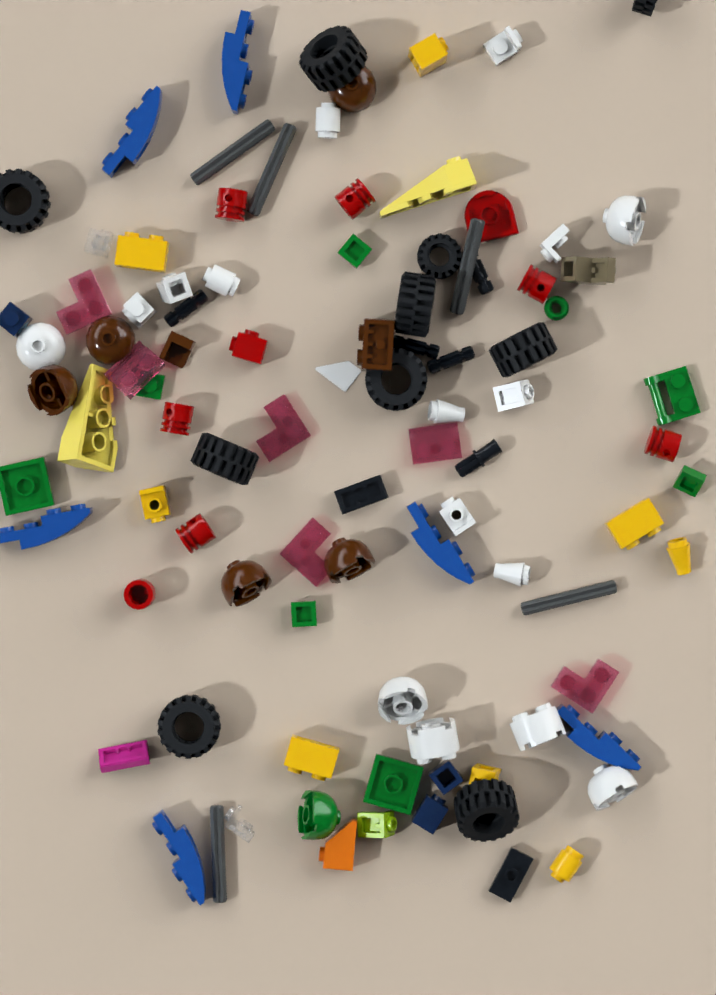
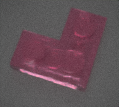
(90, 303)
(289, 429)
(302, 549)
(586, 691)

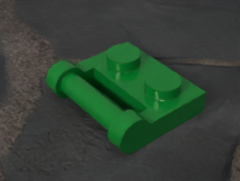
(679, 392)

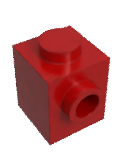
(248, 347)

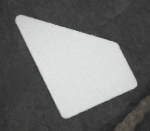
(340, 374)

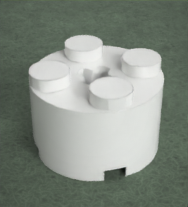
(537, 727)
(433, 739)

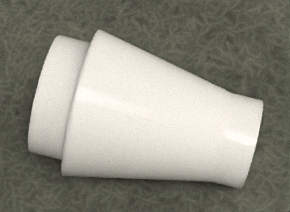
(443, 412)
(513, 572)

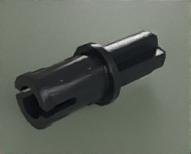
(478, 458)

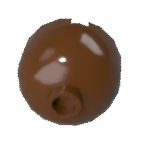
(356, 94)
(110, 339)
(52, 389)
(347, 559)
(243, 581)

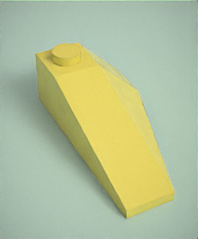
(447, 181)
(89, 430)

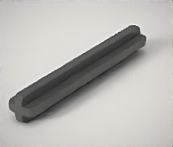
(232, 152)
(271, 169)
(467, 266)
(568, 597)
(218, 853)

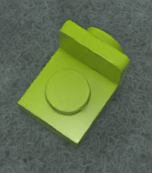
(376, 824)

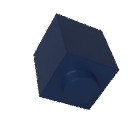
(14, 319)
(445, 776)
(430, 813)

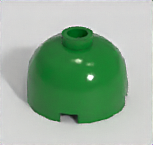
(318, 816)

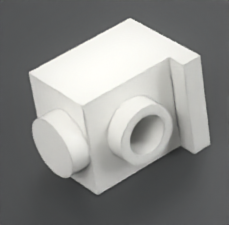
(174, 287)
(138, 310)
(463, 522)

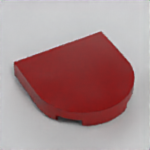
(495, 211)

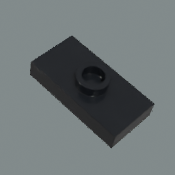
(361, 494)
(510, 874)

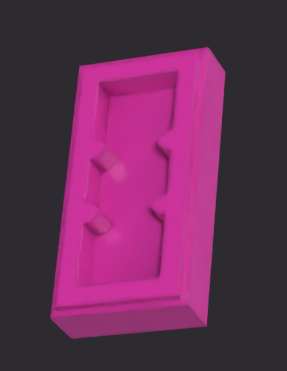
(124, 756)

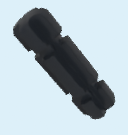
(480, 276)
(185, 308)
(416, 346)
(451, 359)

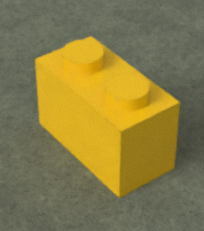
(428, 54)
(141, 252)
(634, 524)
(311, 757)

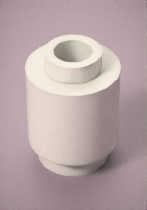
(328, 120)
(221, 280)

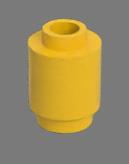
(566, 864)

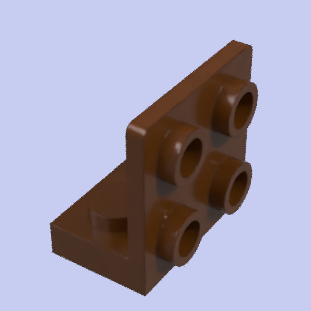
(377, 344)

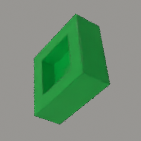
(354, 251)
(153, 388)
(689, 481)
(303, 613)

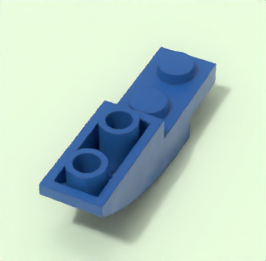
(234, 71)
(142, 124)
(53, 526)
(443, 554)
(603, 747)
(189, 864)

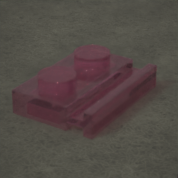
(135, 370)
(435, 443)

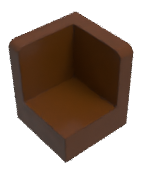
(177, 349)

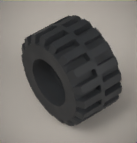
(333, 58)
(38, 207)
(415, 304)
(523, 349)
(411, 395)
(224, 459)
(182, 747)
(486, 810)

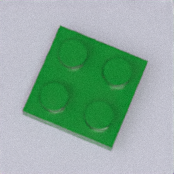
(25, 486)
(393, 784)

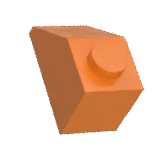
(340, 848)

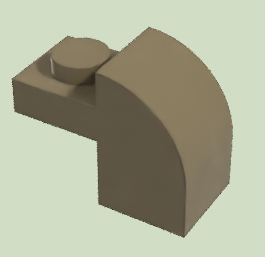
(588, 270)

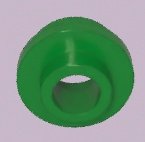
(556, 300)

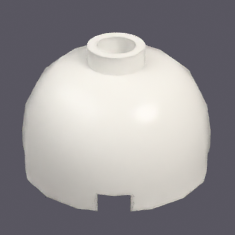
(624, 219)
(40, 346)
(402, 700)
(610, 785)

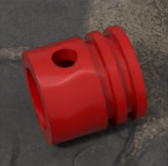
(355, 199)
(231, 204)
(531, 281)
(177, 418)
(663, 444)
(195, 533)
(139, 594)

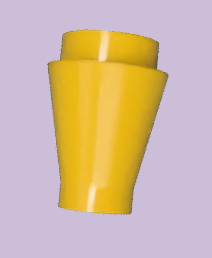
(680, 555)

